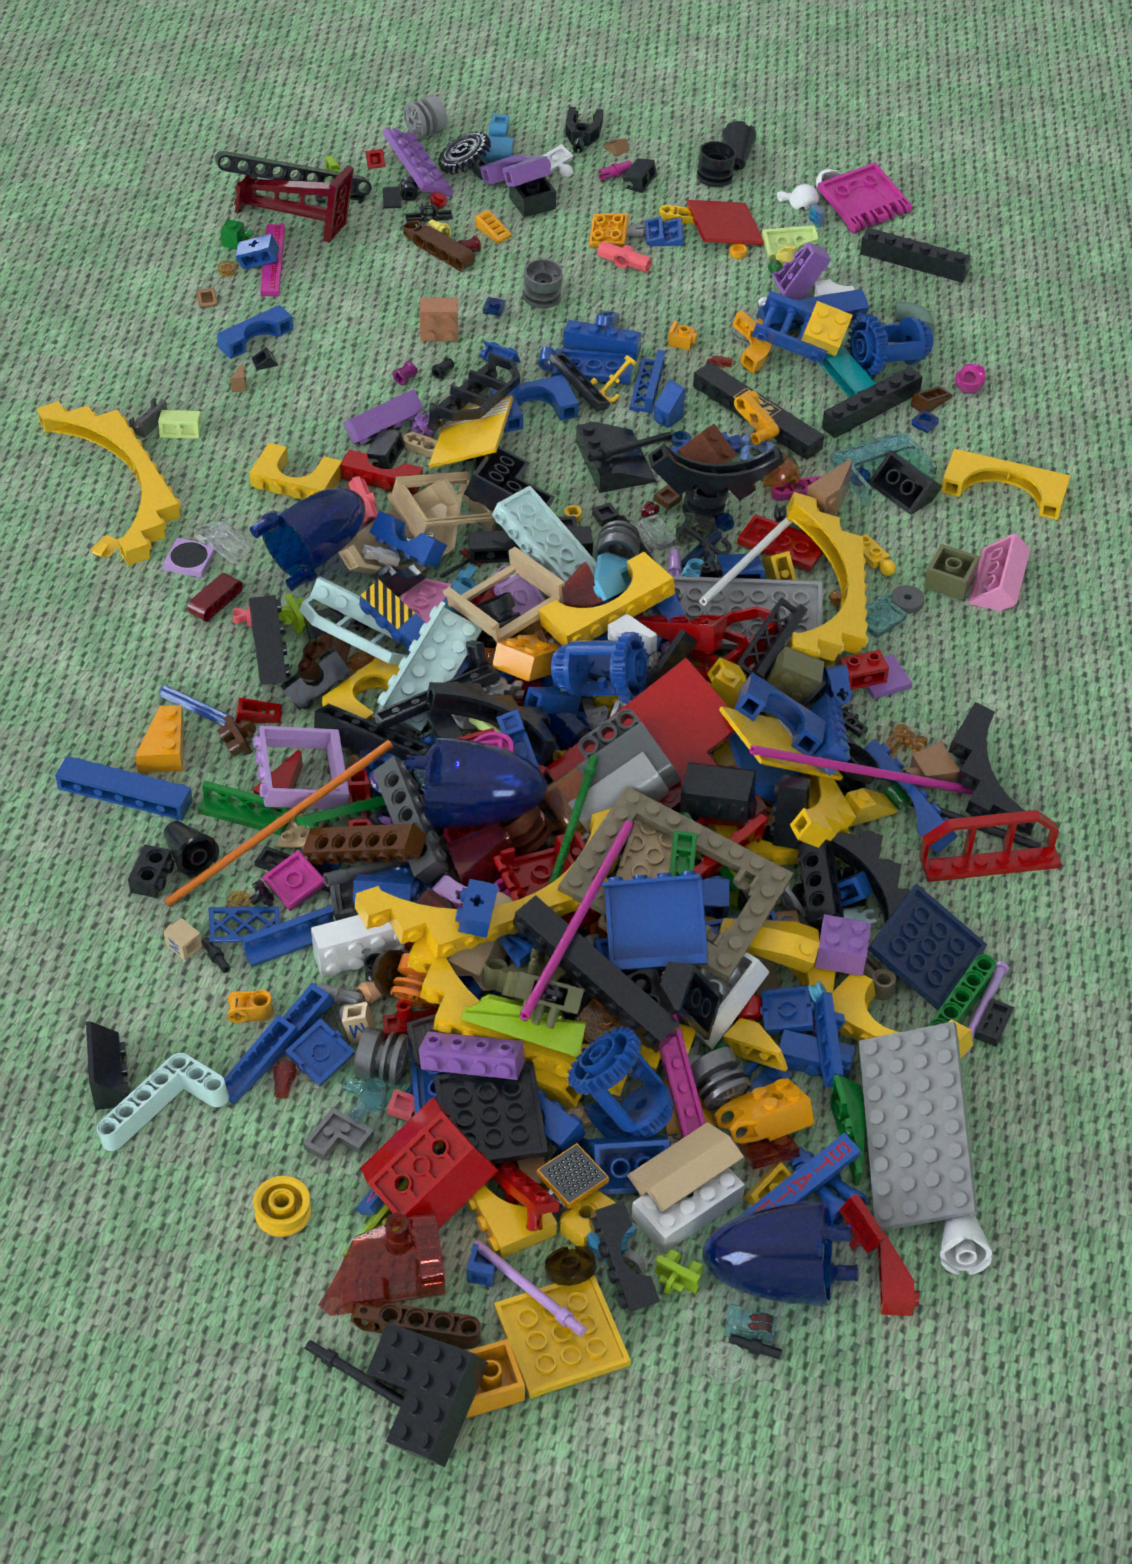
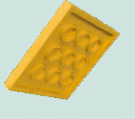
(554, 1354)

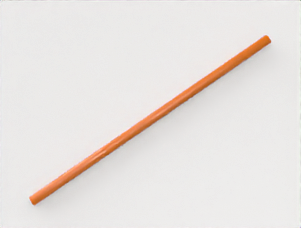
(278, 823)

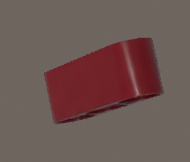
(215, 596)

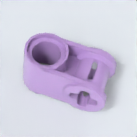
(449, 890)

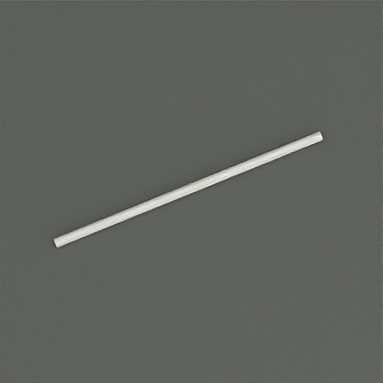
(744, 562)

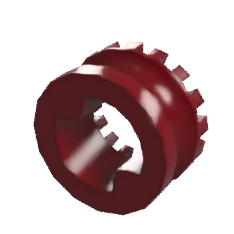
(650, 509)

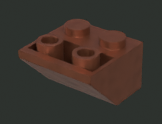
(308, 666)

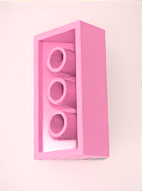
(1000, 574)

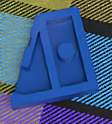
(517, 947)

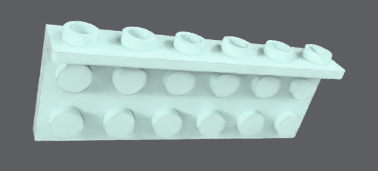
(541, 533)
(431, 659)

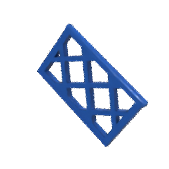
(232, 914)

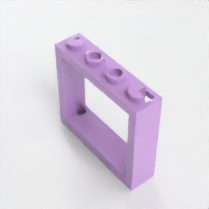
(299, 738)

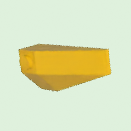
(783, 943)

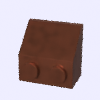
(708, 447)

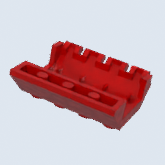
(533, 872)

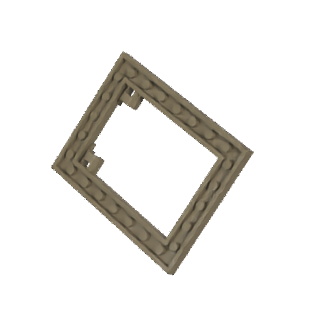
(764, 891)

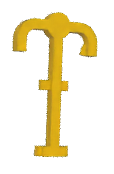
(614, 378)

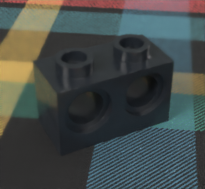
(151, 871)

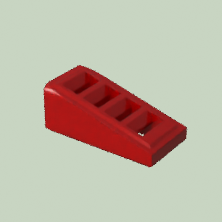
(246, 707)

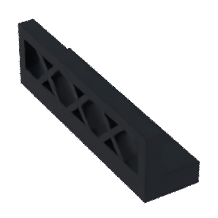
(778, 641)

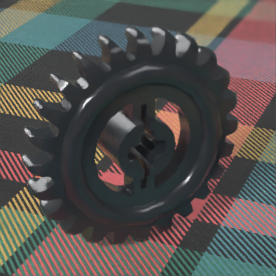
(465, 153)

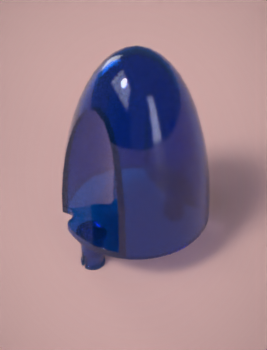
(311, 532)
(476, 783)
(781, 1254)

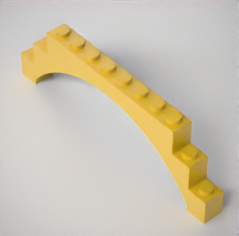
(114, 434)
(846, 554)
(827, 806)
(439, 926)
(446, 989)

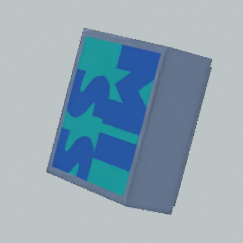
(817, 215)

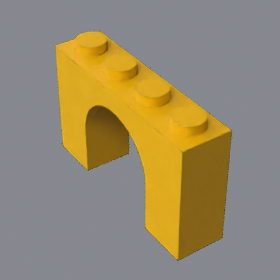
(267, 474)
(373, 675)

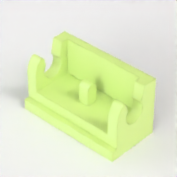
(179, 424)

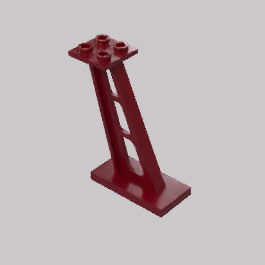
(337, 191)

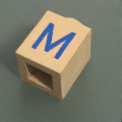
(182, 938)
(356, 1019)

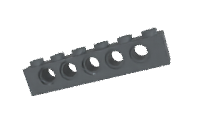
(407, 807)

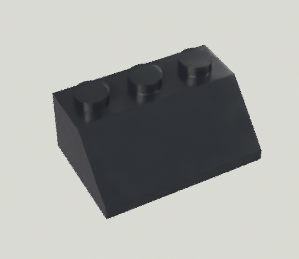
(904, 483)
(718, 792)
(692, 996)
(106, 1066)

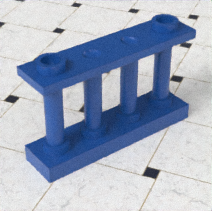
(792, 310)

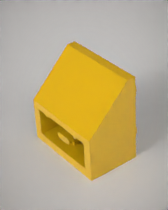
(557, 1088)

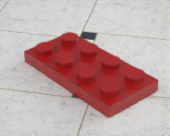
(802, 548)

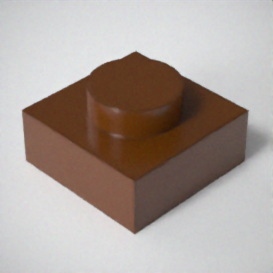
(667, 497)

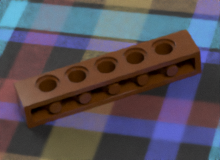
(364, 844)

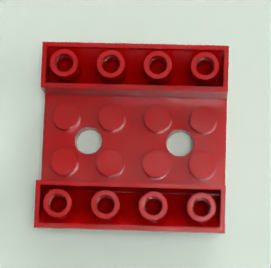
(435, 1181)

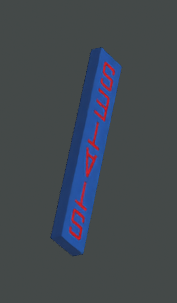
(811, 1175)

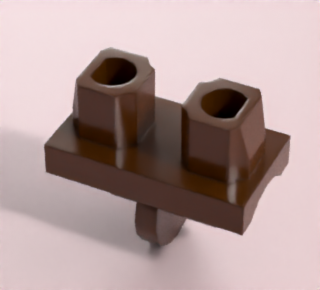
(245, 730)

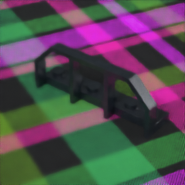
(468, 392)

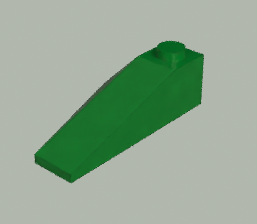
(849, 1115)

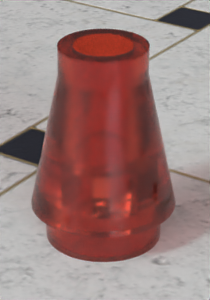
(284, 1076)

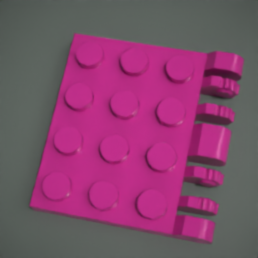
(865, 194)

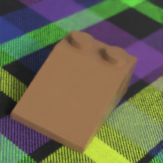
(831, 488)

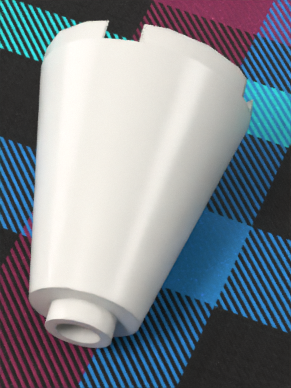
(964, 1246)

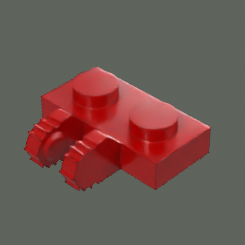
(862, 1224)

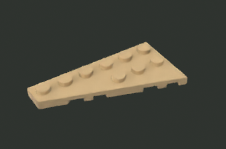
(645, 854)

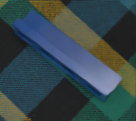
(651, 386)
(284, 937)

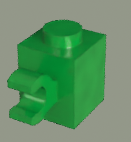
(233, 233)

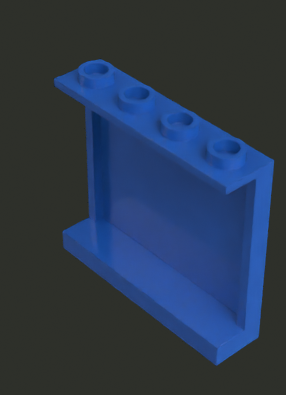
(656, 921)

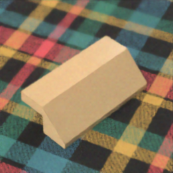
(472, 961)
(685, 1166)

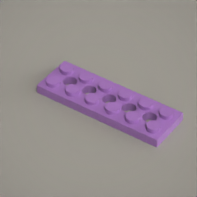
(417, 162)

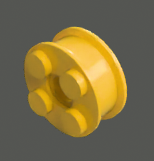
(282, 1220)

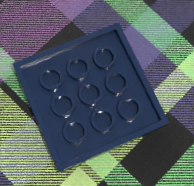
(926, 946)

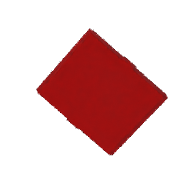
(724, 222)

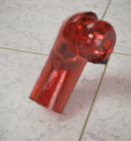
(720, 361)

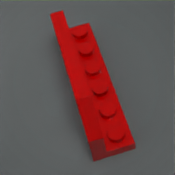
(733, 656)
(748, 833)
(994, 862)

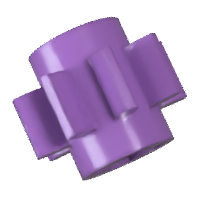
(421, 425)

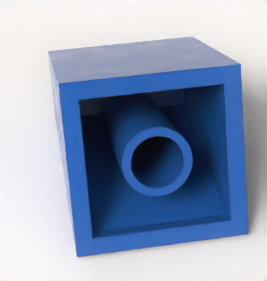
(753, 570)

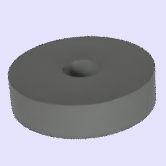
(915, 597)

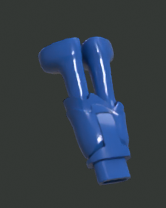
(824, 1191)

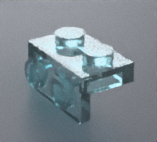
(883, 615)

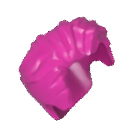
(970, 378)

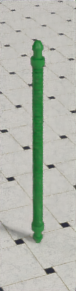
(589, 770)

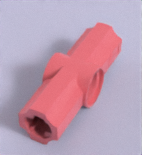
(624, 256)
(359, 485)

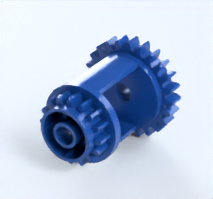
(871, 342)
(627, 667)
(605, 1065)

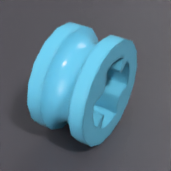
(817, 990)

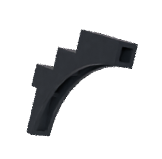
(712, 478)
(473, 702)
(976, 773)
(883, 875)

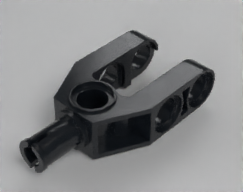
(581, 133)

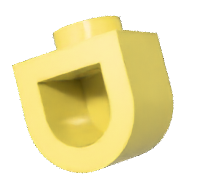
(786, 254)

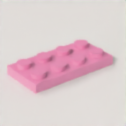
(424, 597)

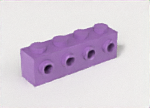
(383, 416)
(472, 1055)

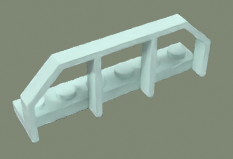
(348, 604)

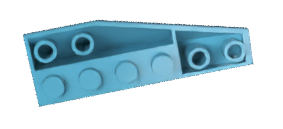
(610, 575)

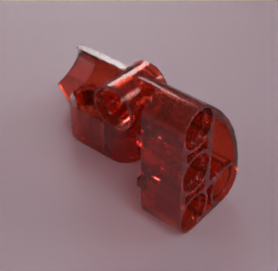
(389, 1265)

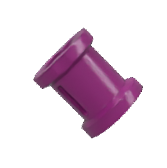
(404, 373)

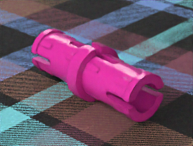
(614, 170)

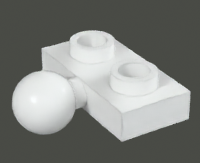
(558, 158)

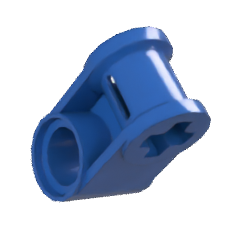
(837, 682)

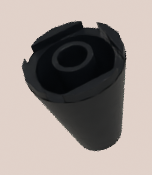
(742, 139)
(190, 848)

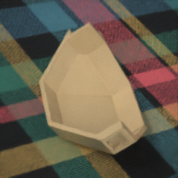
(435, 501)

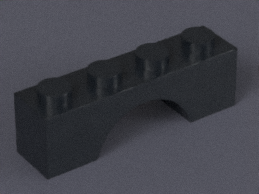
(633, 1289)

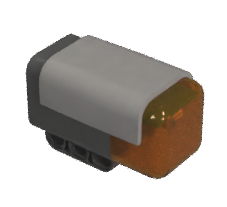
(624, 760)

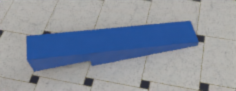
(276, 1040)

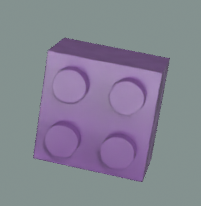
(843, 945)

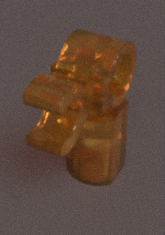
(904, 736)

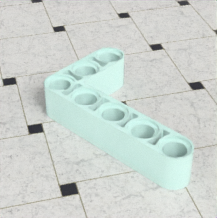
(155, 1093)

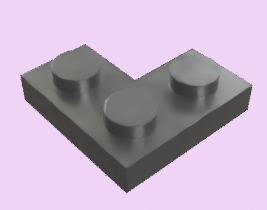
(334, 1129)

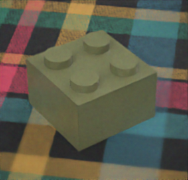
(951, 571)
(795, 674)

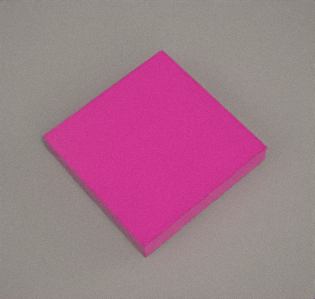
(294, 880)

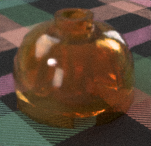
(785, 473)

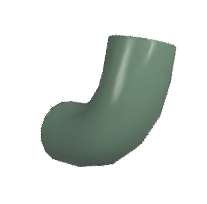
(906, 309)

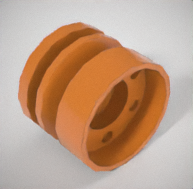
(410, 986)

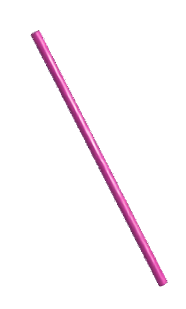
(859, 769)
(576, 921)

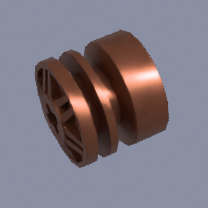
(528, 831)

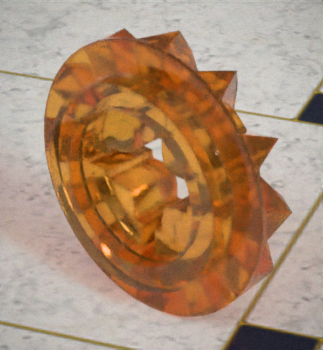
(359, 660)

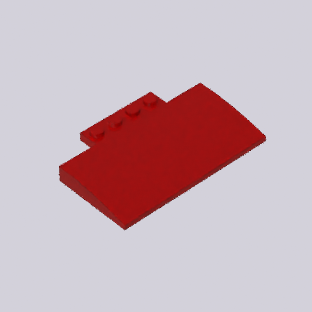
(680, 716)

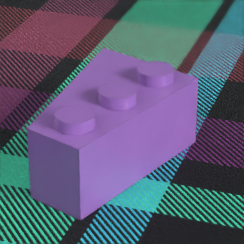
(802, 272)

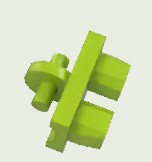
(291, 613)
(677, 1276)

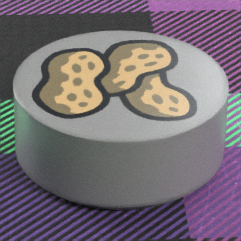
(633, 1261)

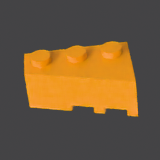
(163, 742)

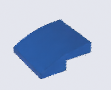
(664, 233)

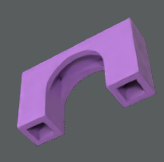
(516, 169)

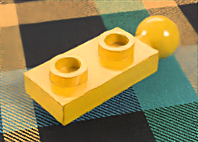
(877, 556)

